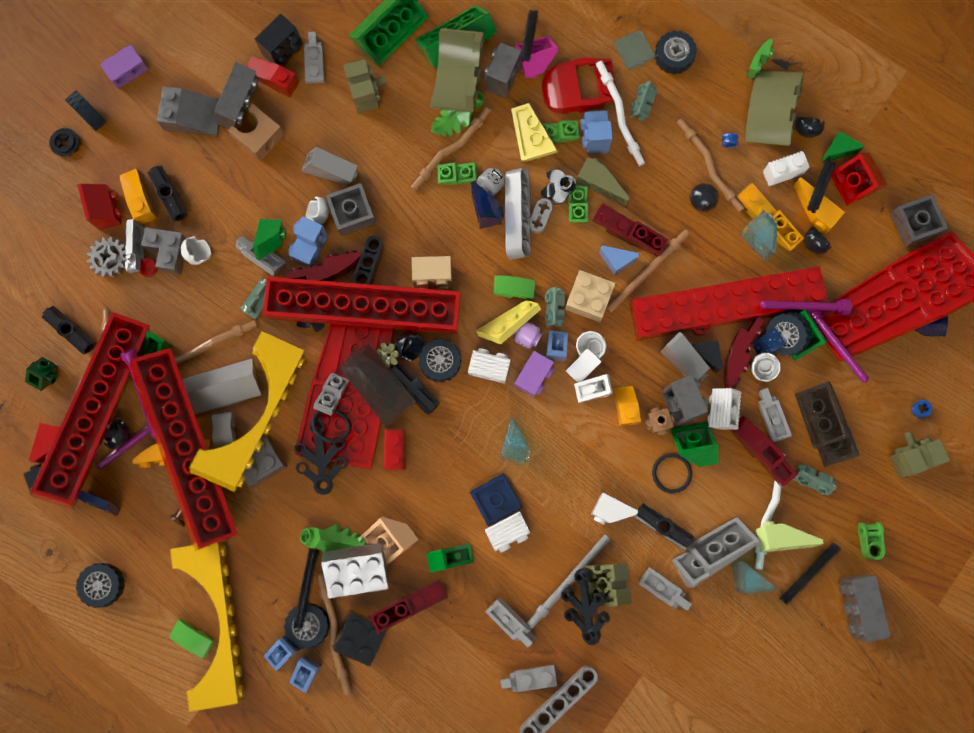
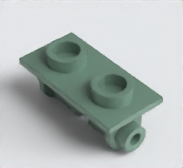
(646, 93)
(554, 298)
(255, 301)
(822, 484)

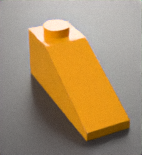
(137, 197)
(828, 212)

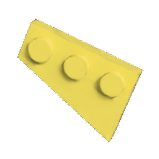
(531, 135)
(509, 322)

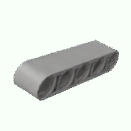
(517, 213)
(561, 693)

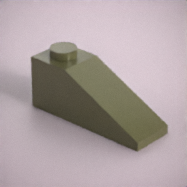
(600, 180)

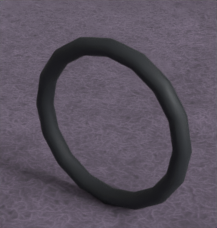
(327, 439)
(655, 477)

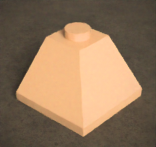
(393, 535)

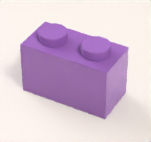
(124, 66)
(533, 374)

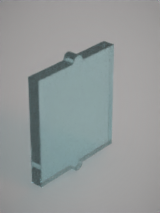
(634, 49)

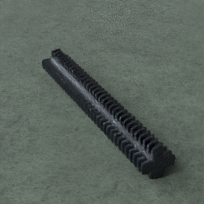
(529, 36)
(821, 186)
(810, 573)
(305, 589)

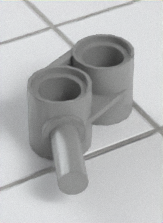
(223, 429)

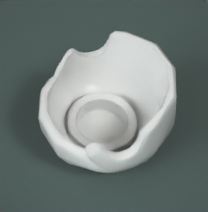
(318, 210)
(195, 250)
(593, 341)
(765, 367)

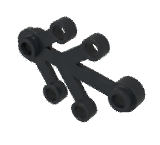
(321, 461)
(590, 633)

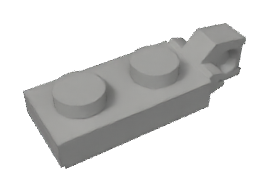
(314, 60)
(133, 247)
(270, 263)
(773, 416)
(663, 589)
(510, 622)
(530, 679)

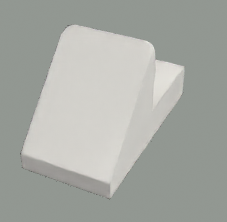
(593, 388)

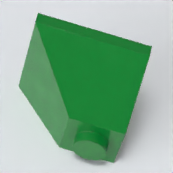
(696, 444)

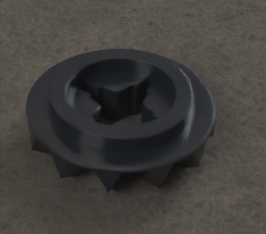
(64, 134)

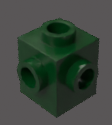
(41, 373)

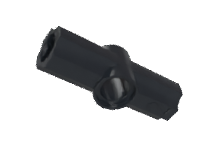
(163, 184)
(76, 336)
(416, 389)
(674, 533)

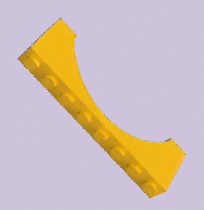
(228, 463)
(222, 681)

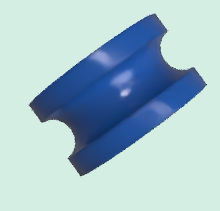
(730, 140)
(916, 412)

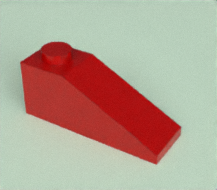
(274, 76)

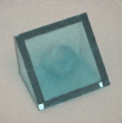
(748, 580)

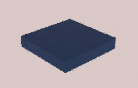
(495, 499)
(98, 503)

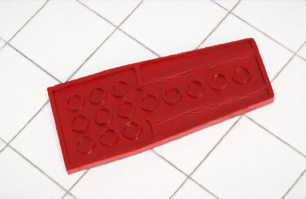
(905, 296)
(365, 425)

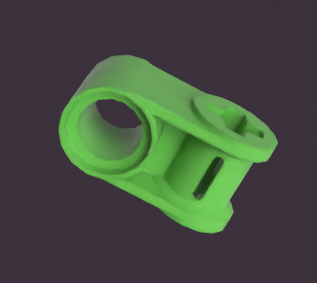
(870, 539)

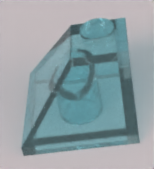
(762, 235)
(515, 445)

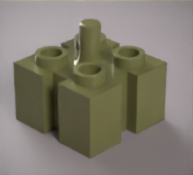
(363, 85)
(918, 456)
(612, 581)

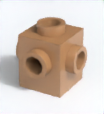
(652, 421)

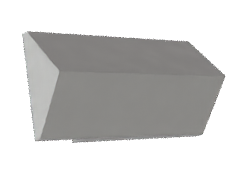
(222, 387)
(714, 552)

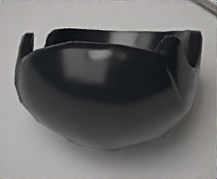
(809, 127)
(704, 197)
(816, 241)
(409, 345)
(117, 434)

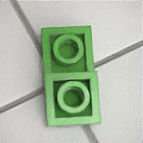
(760, 58)
(563, 131)
(457, 174)
(578, 205)
(514, 286)
(190, 639)

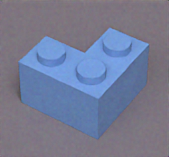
(596, 132)
(309, 242)

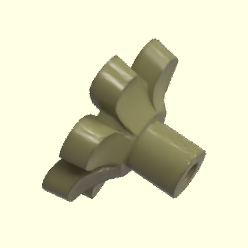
(389, 354)

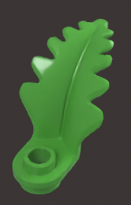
(454, 119)
(330, 538)

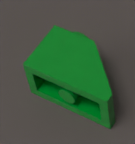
(268, 237)
(449, 557)

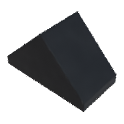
(710, 354)

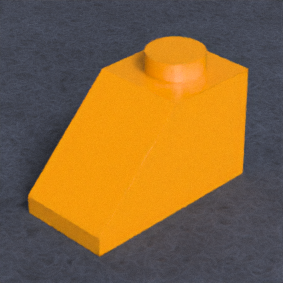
(627, 406)

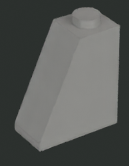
(329, 167)
(685, 358)

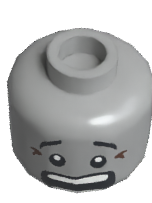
(491, 181)

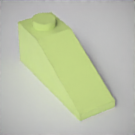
(783, 537)

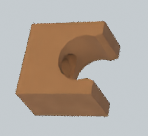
(262, 138)

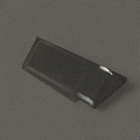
(377, 384)
(827, 424)

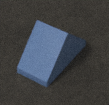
(617, 258)
(557, 345)
(280, 652)
(305, 673)

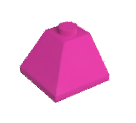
(541, 56)

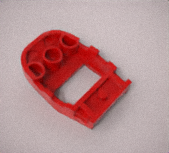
(562, 89)

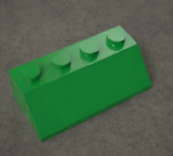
(473, 19)
(387, 28)

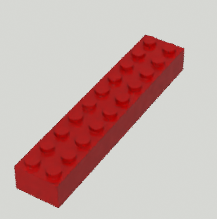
(724, 303)
(362, 305)
(89, 413)
(179, 442)

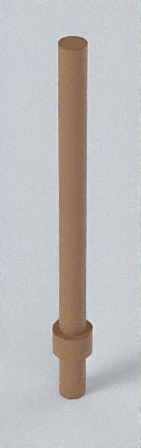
(672, 246)

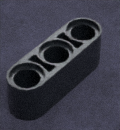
(369, 254)

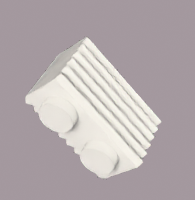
(786, 168)
(489, 366)
(724, 409)
(507, 531)

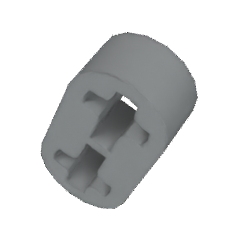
(544, 218)

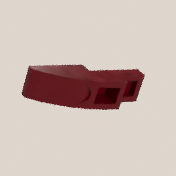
(630, 231)
(333, 268)
(737, 359)
(765, 451)
(408, 606)

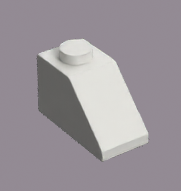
(611, 510)

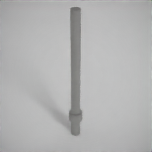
(542, 610)

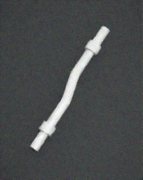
(633, 146)
(766, 518)

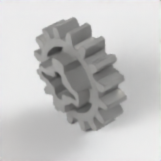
(109, 260)

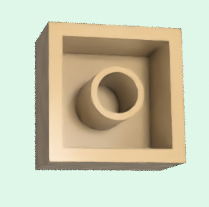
(432, 272)
(589, 296)

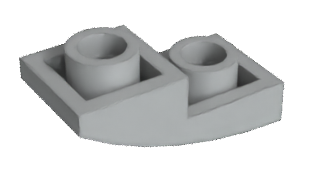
(331, 394)

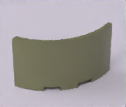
(458, 70)
(772, 107)

